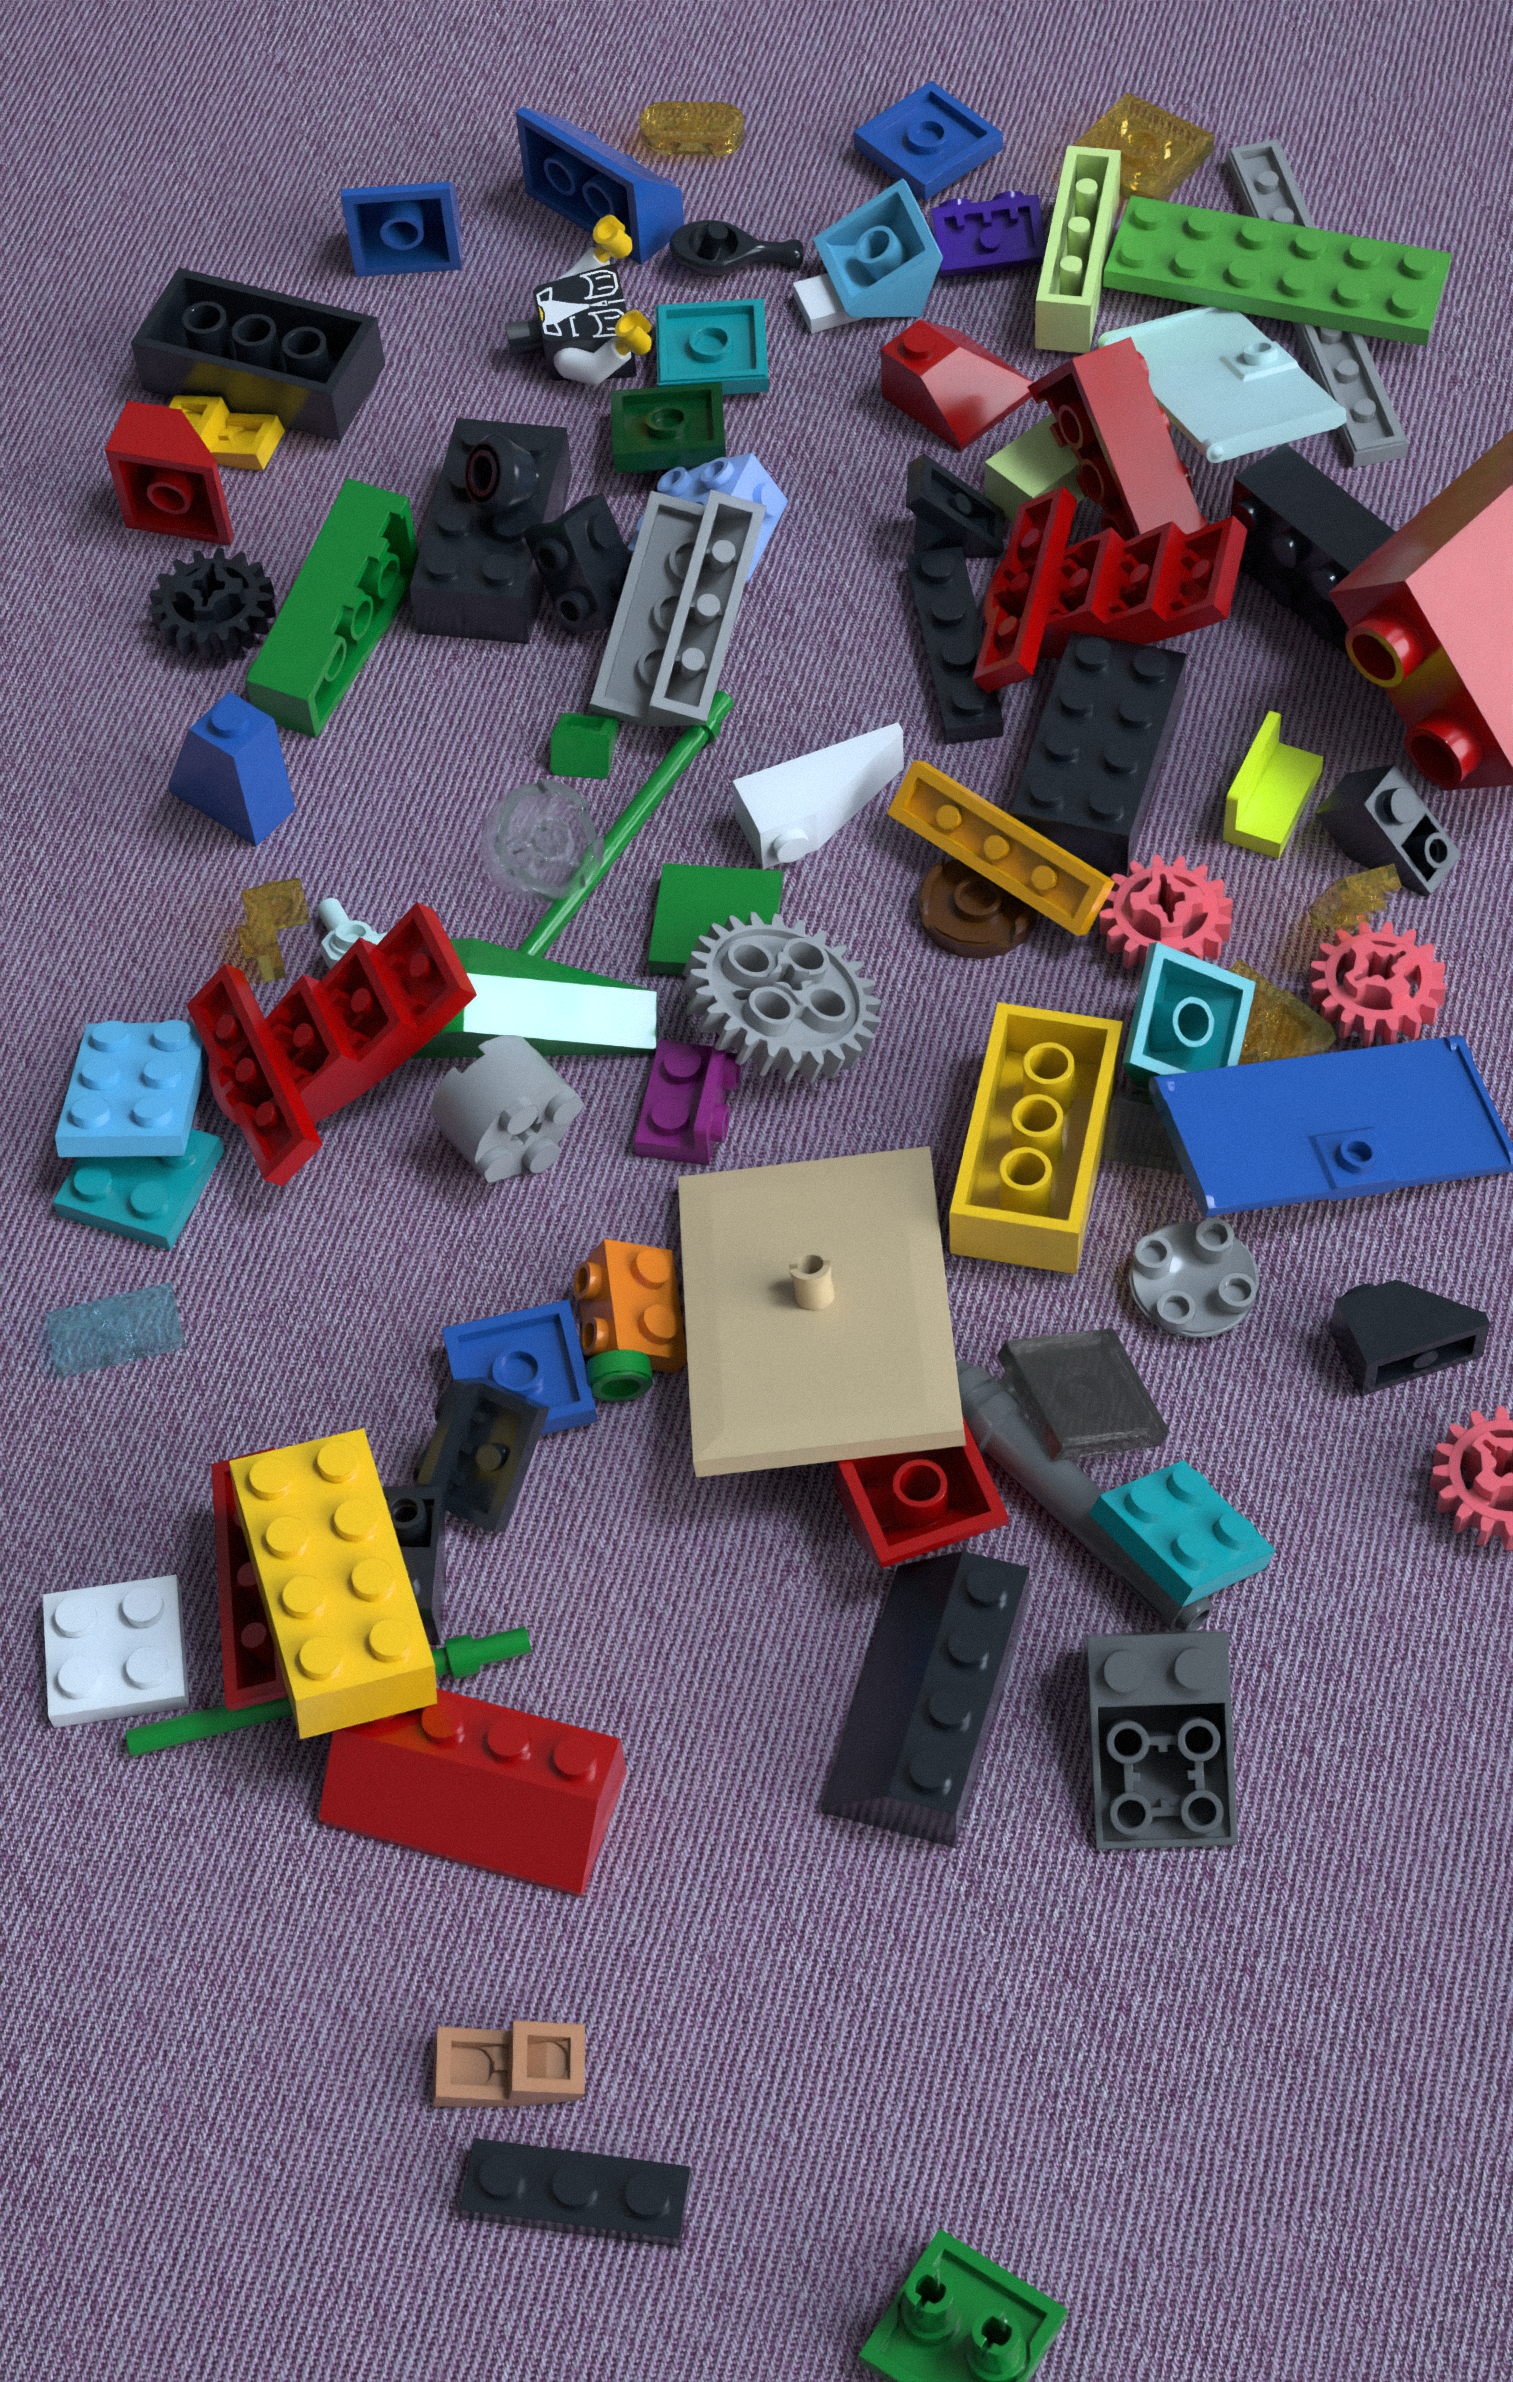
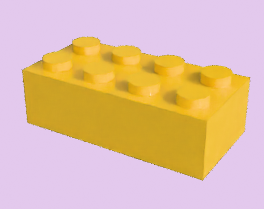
(1035, 1138)
(333, 1583)

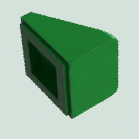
(583, 745)

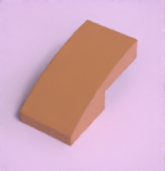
(509, 2067)

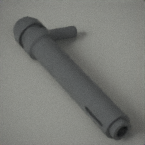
(1059, 1487)

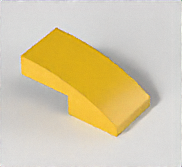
(231, 438)

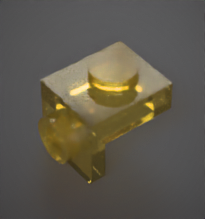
(269, 909)

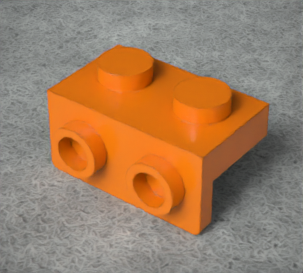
(631, 1303)

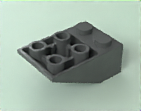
(1161, 1739)

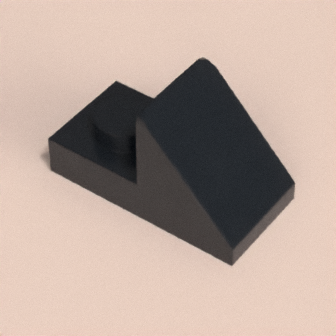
(951, 512)

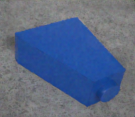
(235, 770)

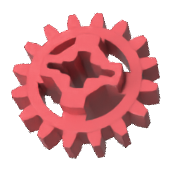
(1165, 908)
(1377, 983)
(1488, 1459)

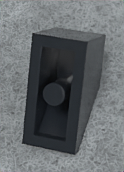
(1403, 1333)

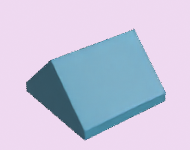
(882, 256)

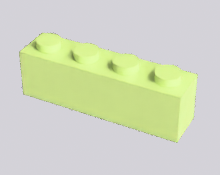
(1077, 249)

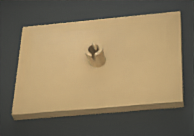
(817, 1313)

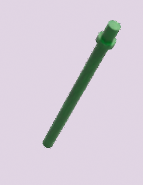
(631, 821)

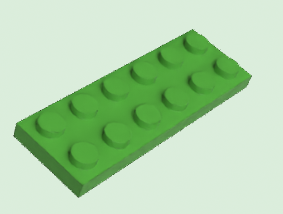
(1278, 270)

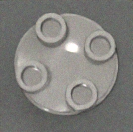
(1194, 1278)

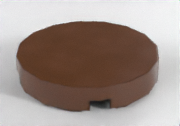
(971, 913)

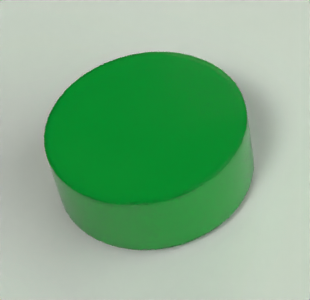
(619, 1375)

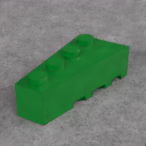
(336, 608)

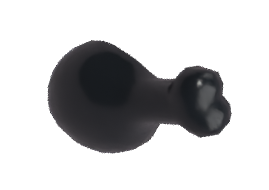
(721, 248)

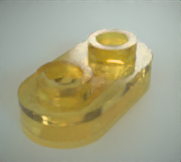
(692, 128)

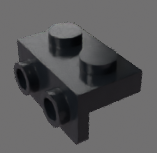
(581, 564)
(481, 1450)

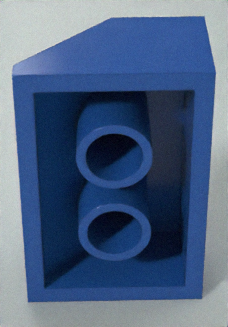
(591, 180)

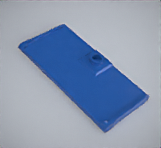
(1332, 1125)

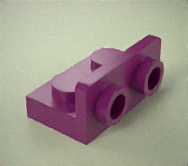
(686, 1102)

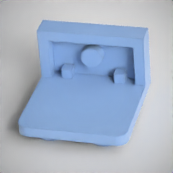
(735, 476)

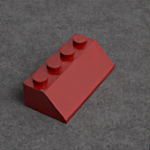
(479, 1788)

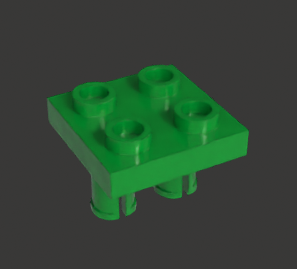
(962, 2322)

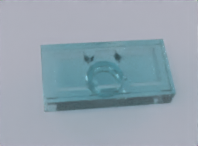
(115, 1329)

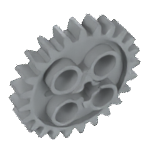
(781, 997)

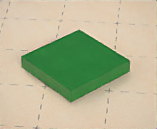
(703, 895)

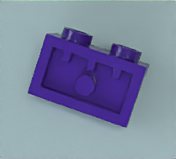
(988, 234)

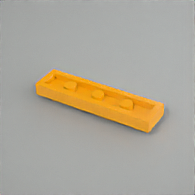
(1000, 848)

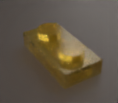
(1354, 899)

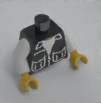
(584, 317)

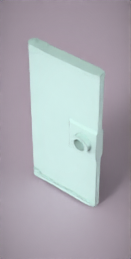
(1228, 383)

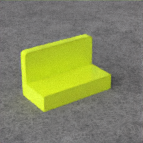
(1269, 792)

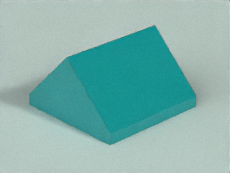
(1185, 1016)

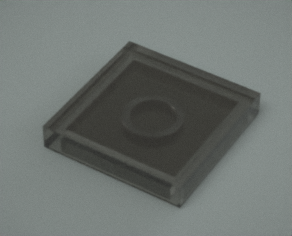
(1082, 1394)

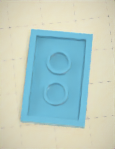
(132, 1090)

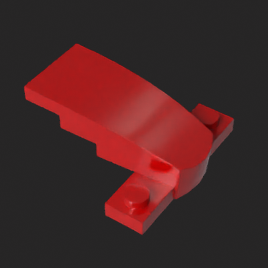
(1100, 587)
(326, 1035)

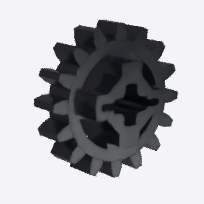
(212, 604)

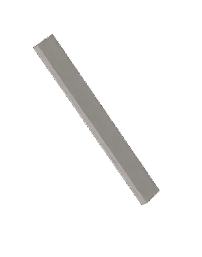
(1335, 356)

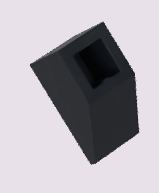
(1385, 822)
(420, 1531)

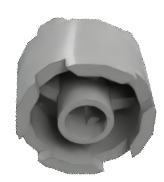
(506, 1109)

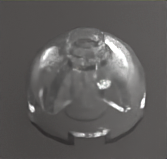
(541, 843)

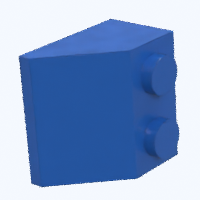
(403, 228)

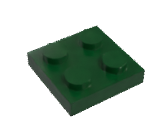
(667, 427)

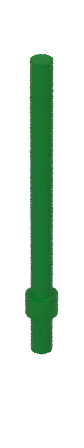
(460, 1657)

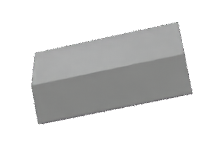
(677, 610)

